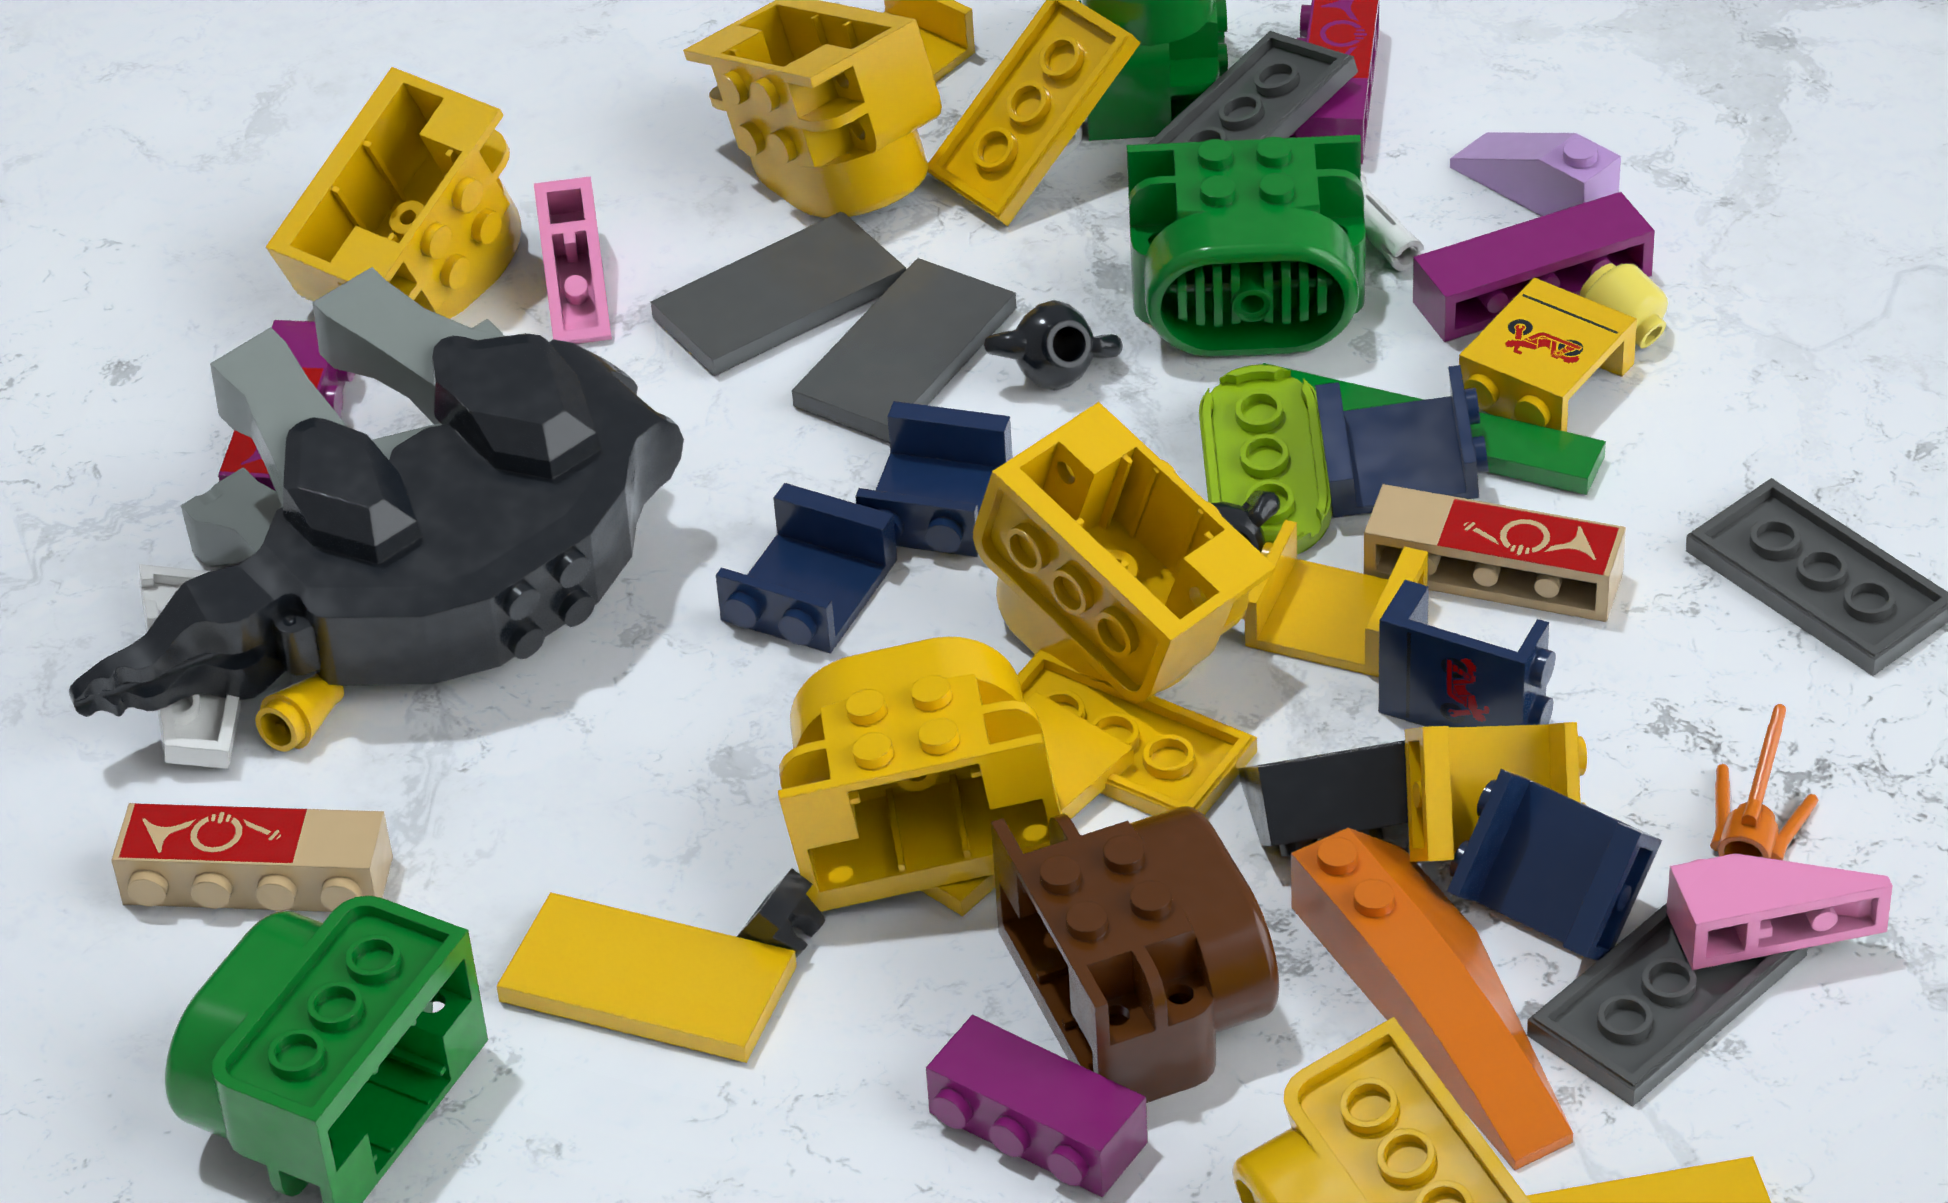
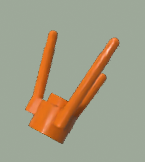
(1752, 825)

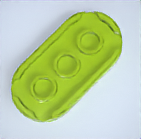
(1267, 436)

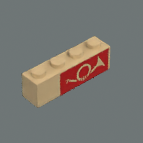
(1499, 551)
(250, 857)

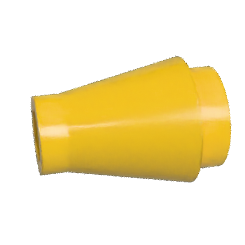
(296, 712)

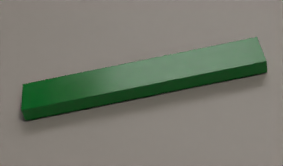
(1512, 446)

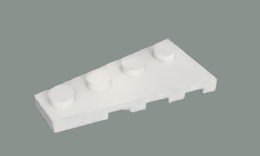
(200, 726)

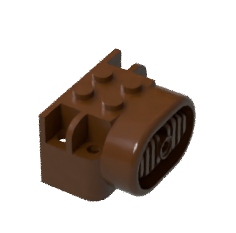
(1136, 944)

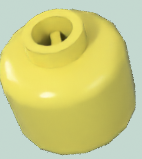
(1632, 293)

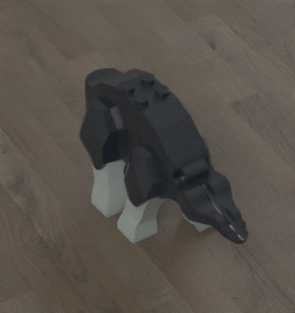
(403, 547)

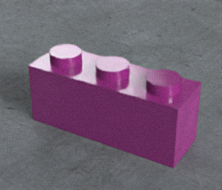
(1037, 1105)

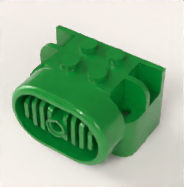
(1172, 66)
(1247, 242)
(325, 1042)

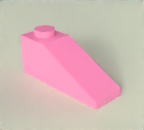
(572, 260)
(1765, 906)

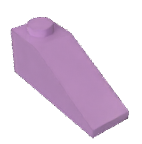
(1541, 168)

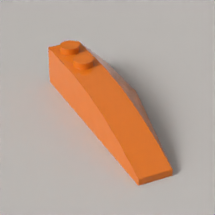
(1435, 978)

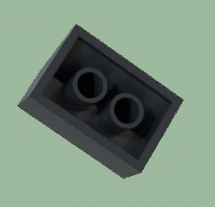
(1325, 793)

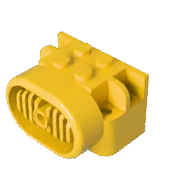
(825, 102)
(409, 196)
(1112, 557)
(908, 766)
(1374, 1130)

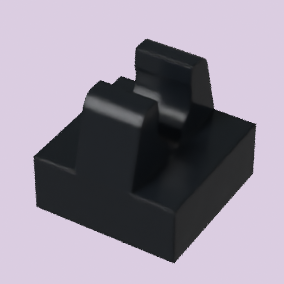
(780, 910)

